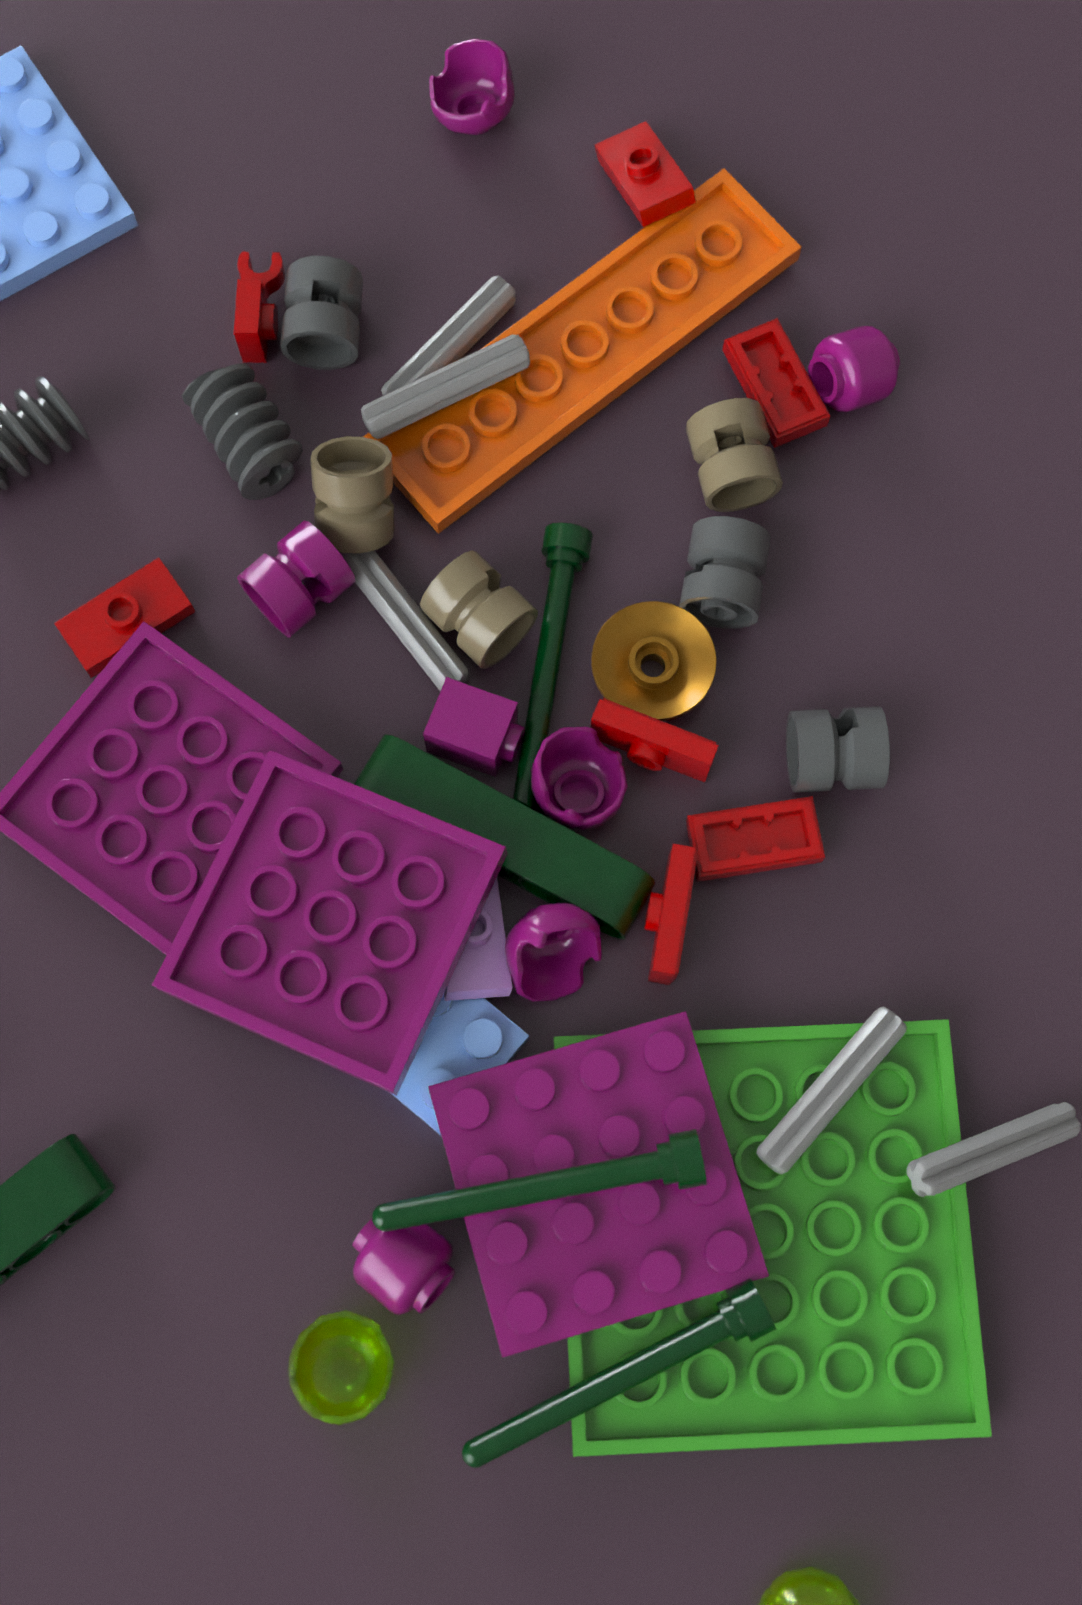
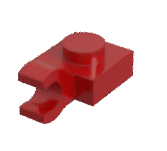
(254, 317)

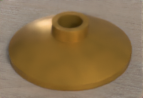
(657, 634)

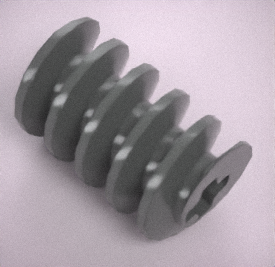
(34, 427)
(244, 429)

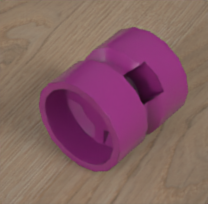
(296, 578)

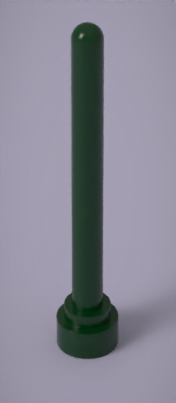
(565, 551)
(674, 1162)
(738, 1316)

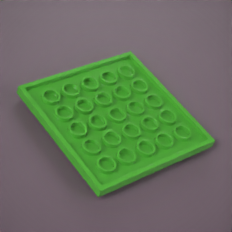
(861, 1270)

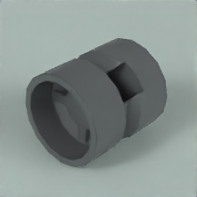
(322, 313)
(727, 566)
(837, 749)

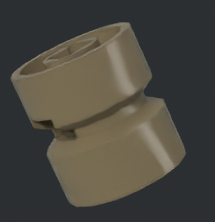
(733, 453)
(353, 493)
(485, 616)

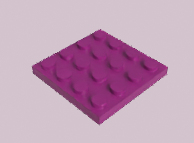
(146, 782)
(331, 921)
(610, 1251)

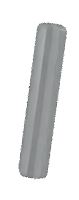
(457, 334)
(445, 386)
(406, 618)
(831, 1090)
(993, 1149)

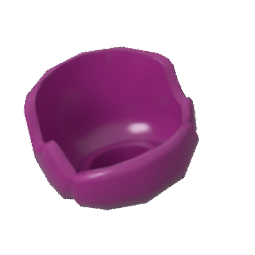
(473, 87)
(578, 779)
(550, 950)

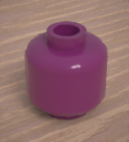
(854, 368)
(403, 1266)

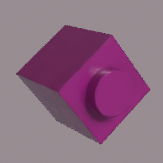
(473, 727)

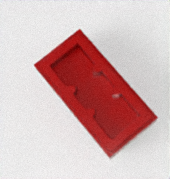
(645, 174)
(777, 380)
(110, 619)
(653, 741)
(755, 838)
(669, 913)

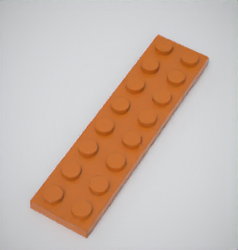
(593, 346)

